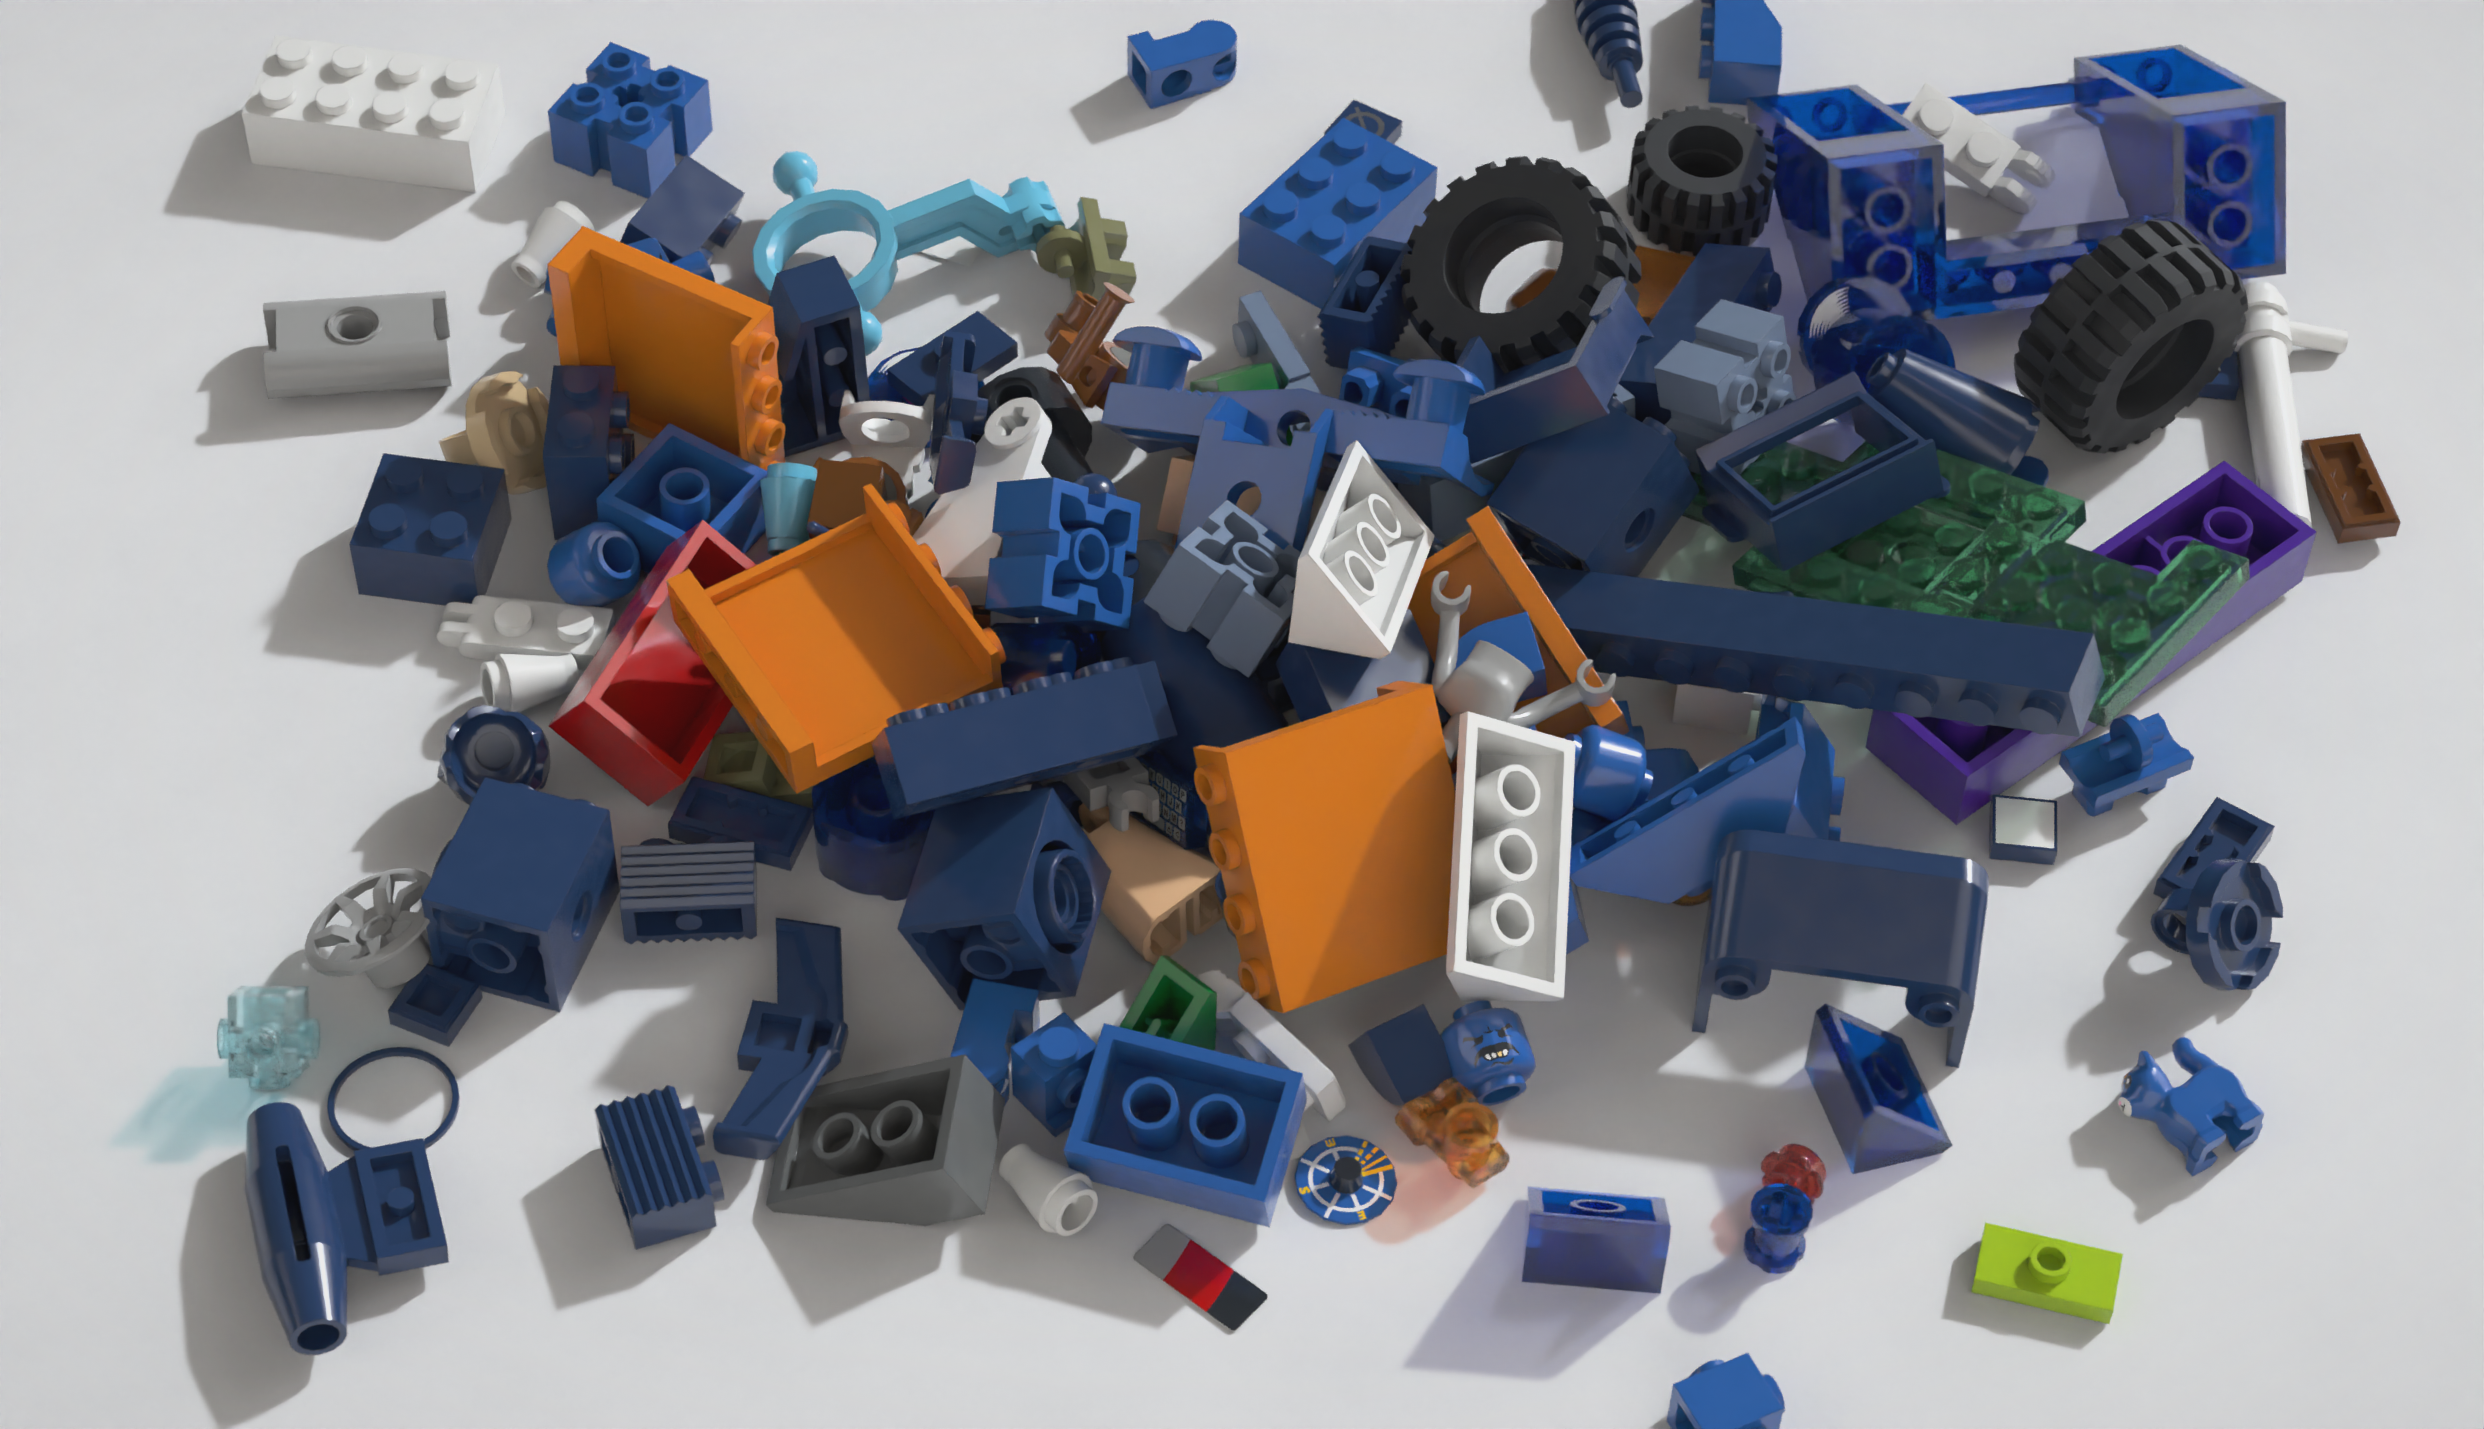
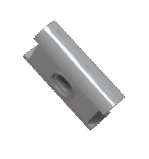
(357, 344)

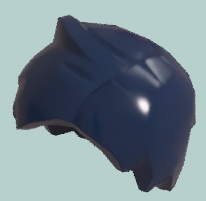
(495, 747)

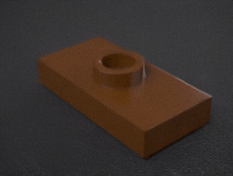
(2349, 488)

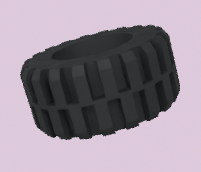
(1486, 222)
(2130, 336)

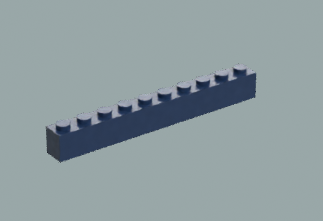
(1830, 651)

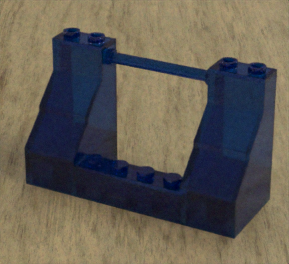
(2180, 137)

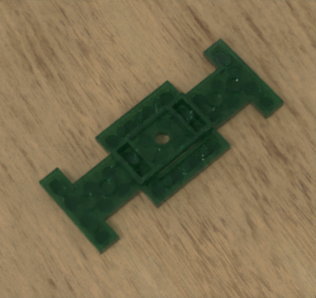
(2005, 574)

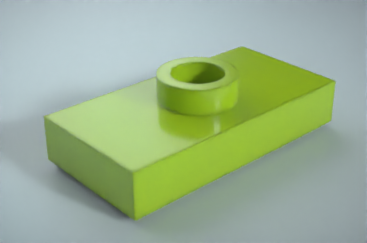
(2047, 1273)

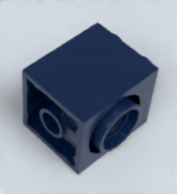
(1596, 494)
(522, 892)
(1005, 895)

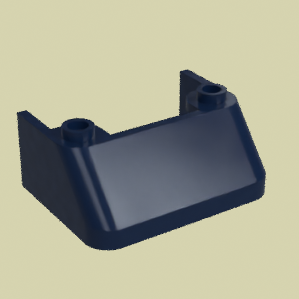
(1847, 917)

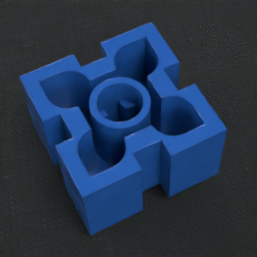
(630, 120)
(1062, 554)

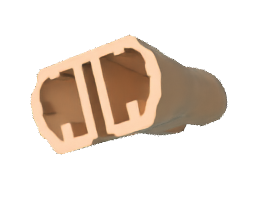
(1153, 885)

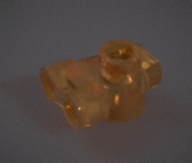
(1456, 1131)

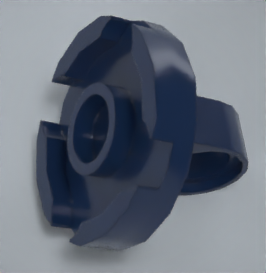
(2225, 923)

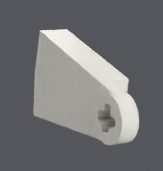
(962, 520)

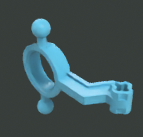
(960, 210)

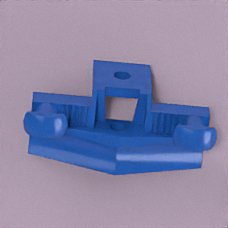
(1243, 433)

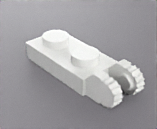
(1978, 151)
(1268, 1041)

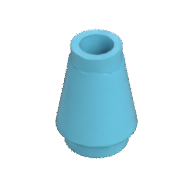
(787, 504)

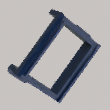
(1555, 390)
(1834, 509)

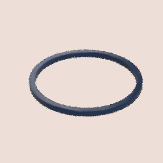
(384, 1053)

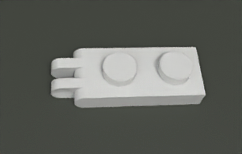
(525, 628)

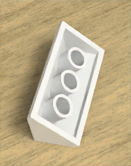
(1358, 563)
(1510, 862)

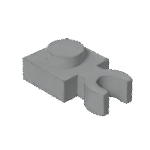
(1119, 786)

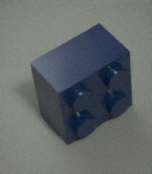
(430, 530)

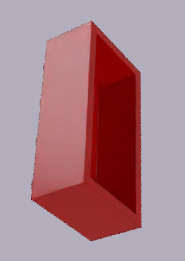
(647, 695)

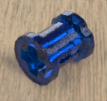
(1778, 1229)

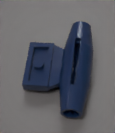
(315, 1222)

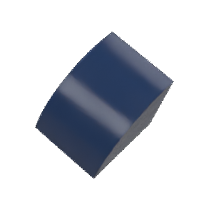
(1403, 1056)

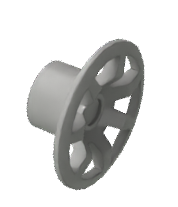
(382, 938)

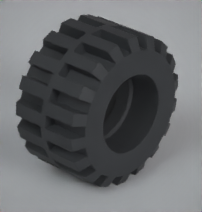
(1701, 179)

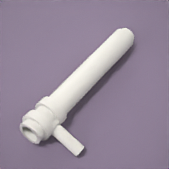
(2268, 392)

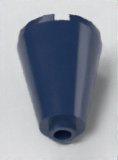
(1955, 409)

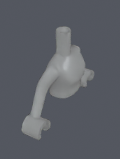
(1493, 678)

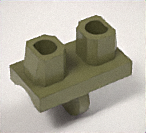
(1088, 252)

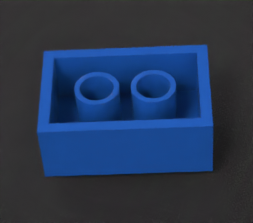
(1325, 206)
(1186, 1124)

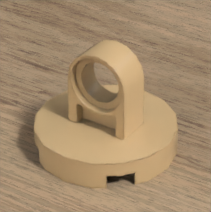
(503, 431)

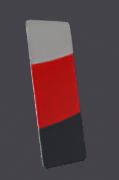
(1200, 1277)

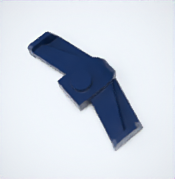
(955, 414)
(788, 1041)

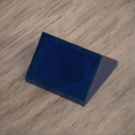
(1871, 1093)
(1595, 1240)

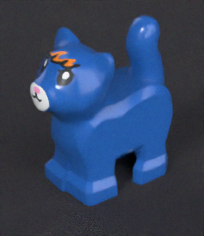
(2196, 1113)

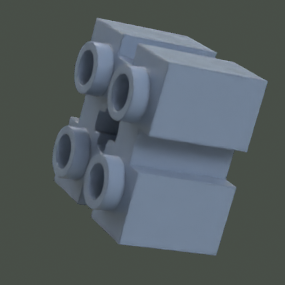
(1724, 376)
(1229, 588)

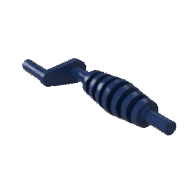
(1614, 43)

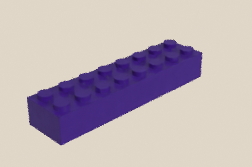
(1964, 764)

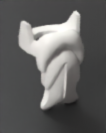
(894, 442)

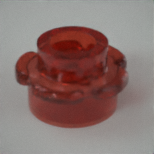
(1797, 1167)

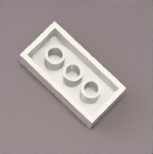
(374, 113)

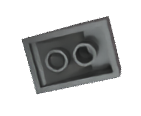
(893, 1147)

